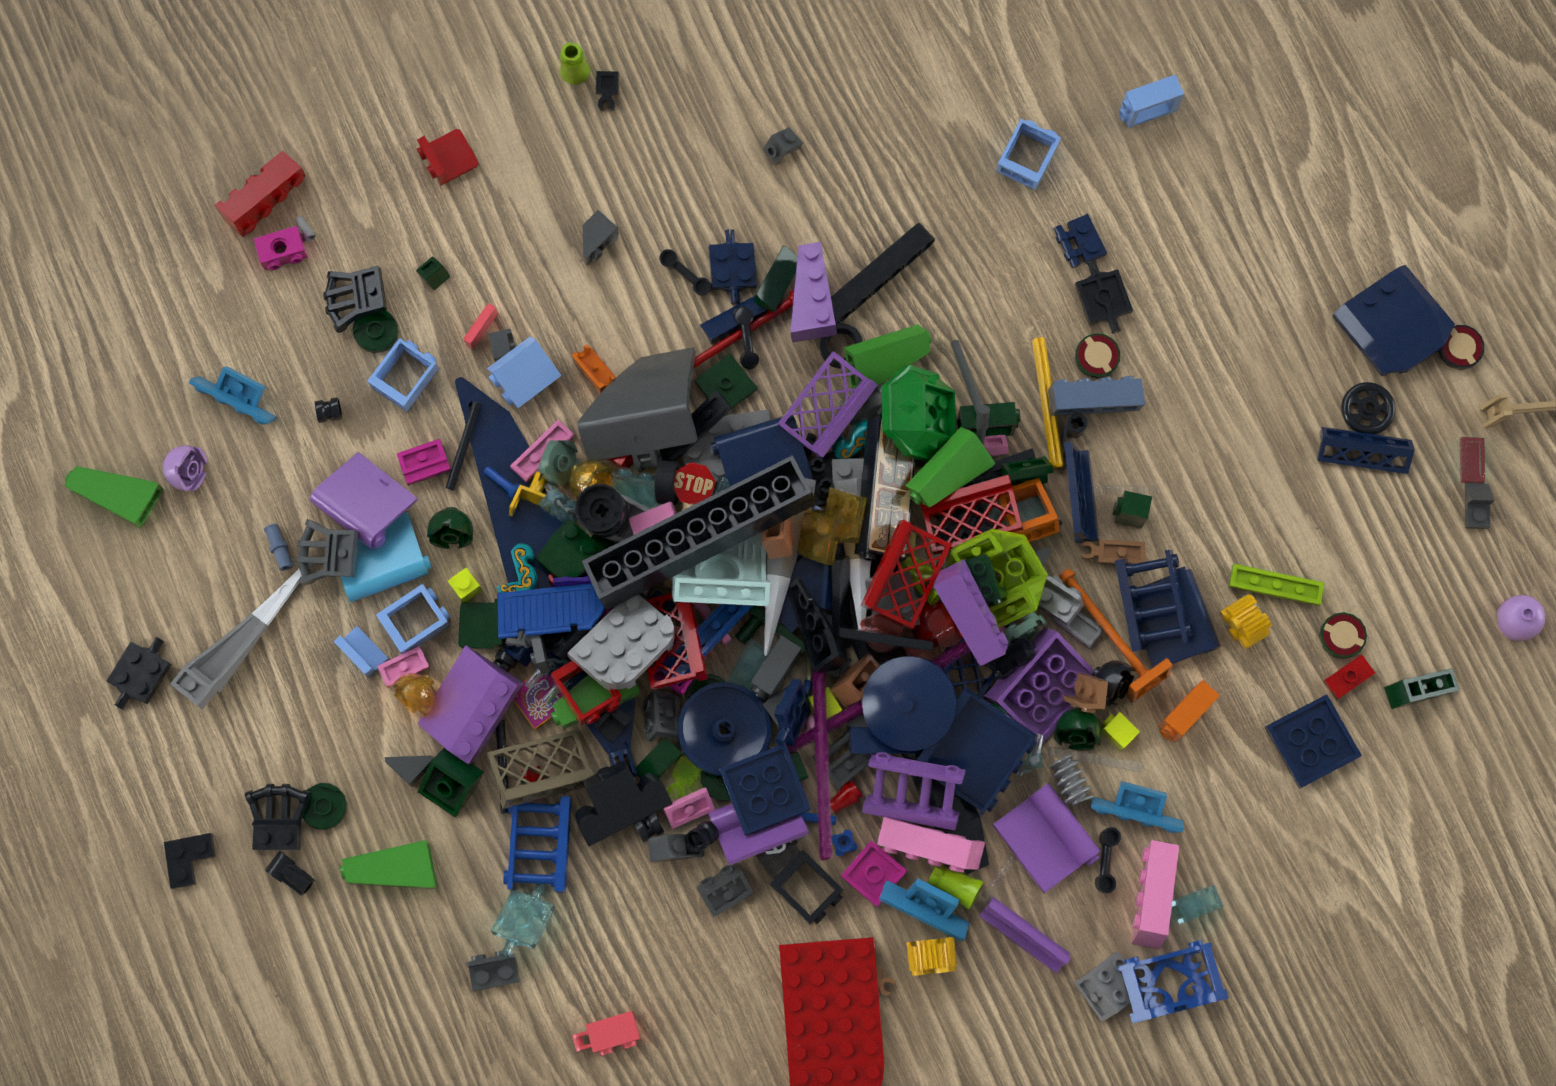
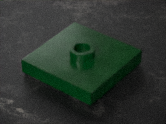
(727, 378)

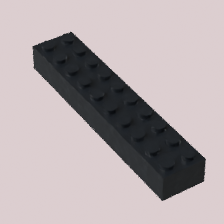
(699, 532)

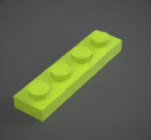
(1276, 584)

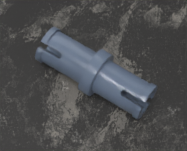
(278, 547)

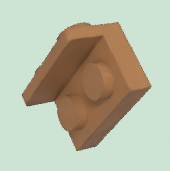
(1089, 694)

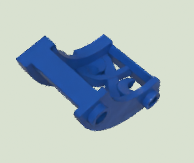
(1147, 1007)

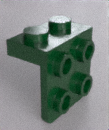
(985, 579)
(479, 626)

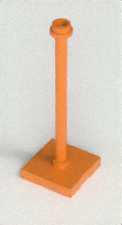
(1147, 678)

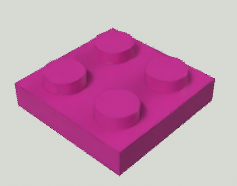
(871, 871)

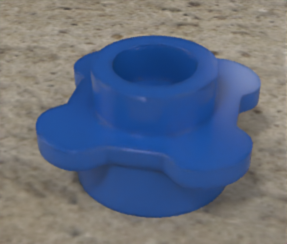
(837, 841)

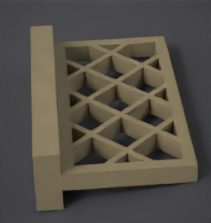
(541, 788)

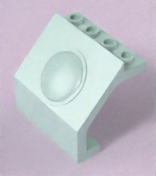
(727, 578)

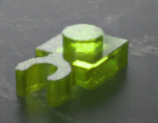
(684, 774)

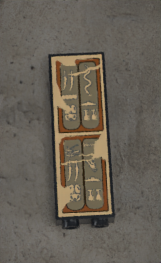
(884, 486)

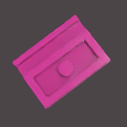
(423, 462)

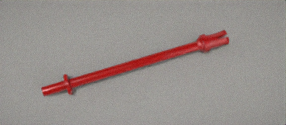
(731, 339)

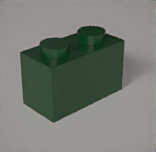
(1132, 509)

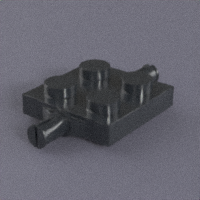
(1103, 297)
(138, 672)

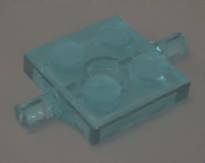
(523, 919)

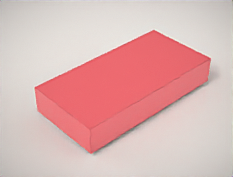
(480, 326)

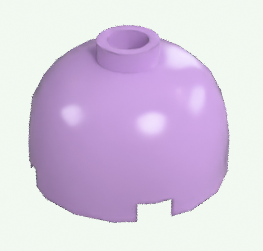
(184, 467)
(1521, 618)

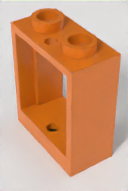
(1043, 525)
(1188, 711)

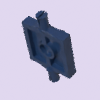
(732, 266)
(793, 711)

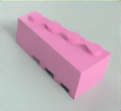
(930, 844)
(1155, 894)

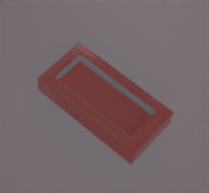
(1472, 460)

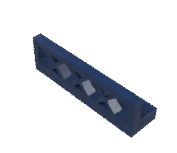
(1365, 442)

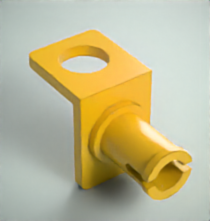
(531, 494)

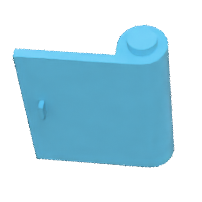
(389, 565)

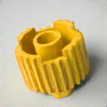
(1246, 621)
(931, 955)

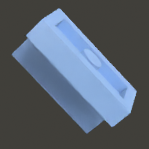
(361, 651)

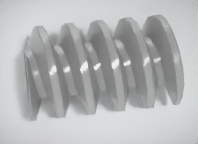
(1070, 780)

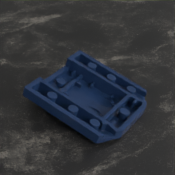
(1395, 322)

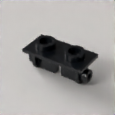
(1019, 652)

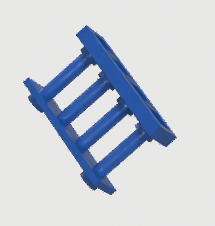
(559, 856)

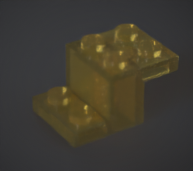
(836, 524)

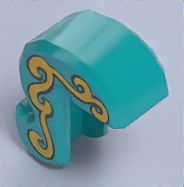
(847, 447)
(527, 577)

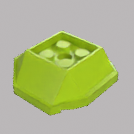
(1019, 570)

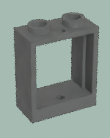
(775, 669)

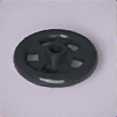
(1372, 389)

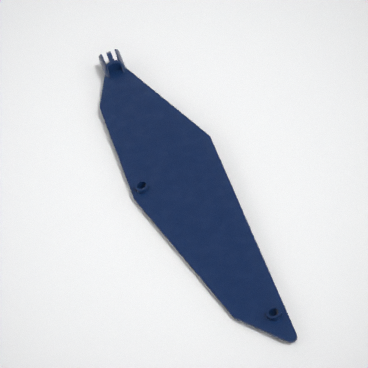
(498, 444)

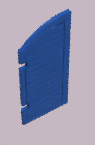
(548, 610)

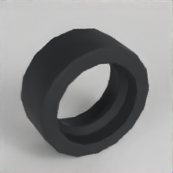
(840, 328)
(665, 482)

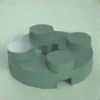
(550, 460)
(1027, 629)

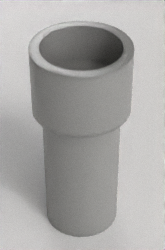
(307, 233)

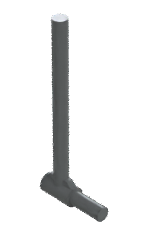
(981, 410)

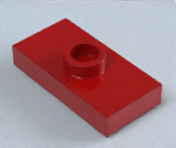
(1349, 677)

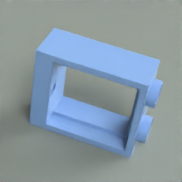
(1151, 101)
(1020, 173)
(376, 380)
(425, 635)

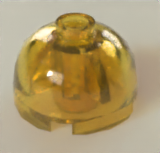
(587, 474)
(415, 692)

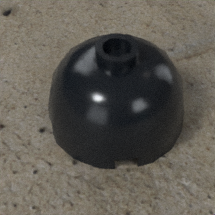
(1118, 677)

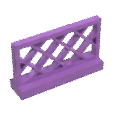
(842, 417)
(1025, 935)

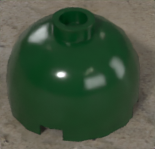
(450, 527)
(1078, 729)

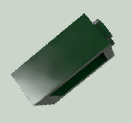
(1002, 418)

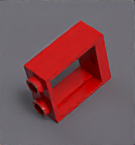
(569, 671)

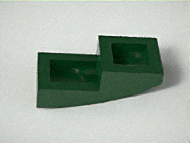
(659, 759)

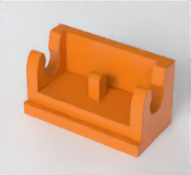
(593, 368)

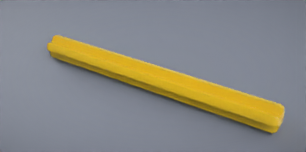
(1045, 383)

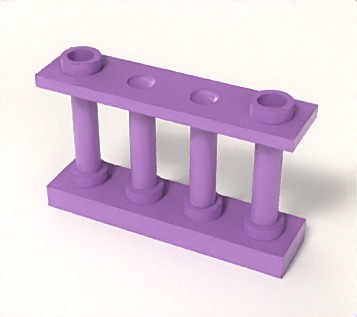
(908, 811)

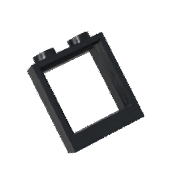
(789, 870)

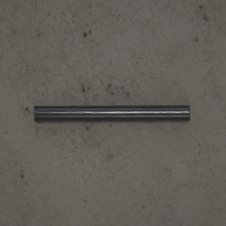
(463, 446)
(502, 761)

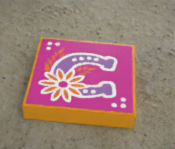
(532, 704)

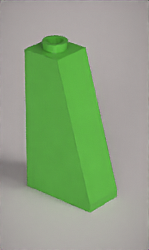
(887, 354)
(950, 468)
(119, 494)
(587, 695)
(393, 867)

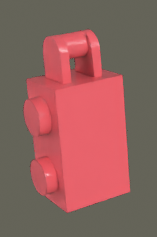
(609, 1033)

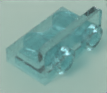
(635, 486)

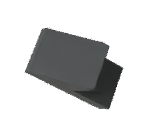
(1477, 505)

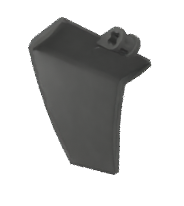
(642, 411)

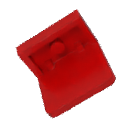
(447, 156)

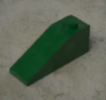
(1421, 688)

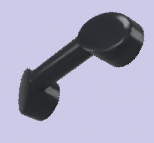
(670, 260)
(744, 316)
(1105, 882)

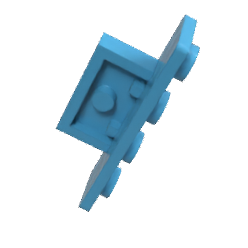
(236, 391)
(1140, 805)
(928, 906)

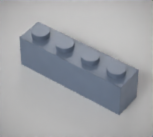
(1096, 396)

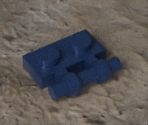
(1086, 239)

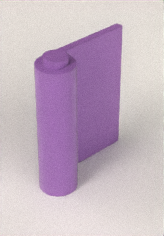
(362, 499)
(1046, 838)
(740, 846)

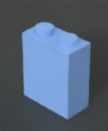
(523, 372)

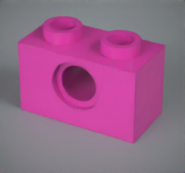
(270, 243)

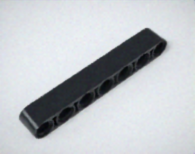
(880, 271)

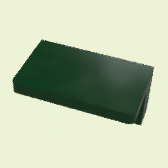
(1028, 470)

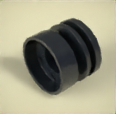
(590, 504)

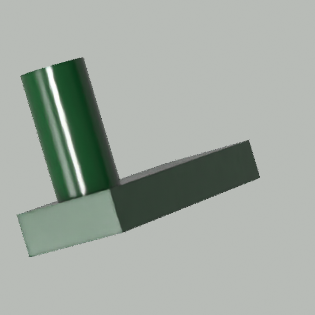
(756, 620)

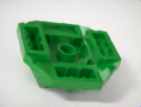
(918, 412)

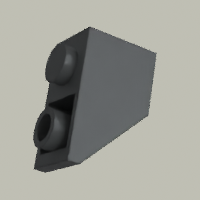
(597, 235)
(671, 848)

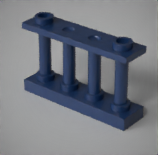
(1136, 615)

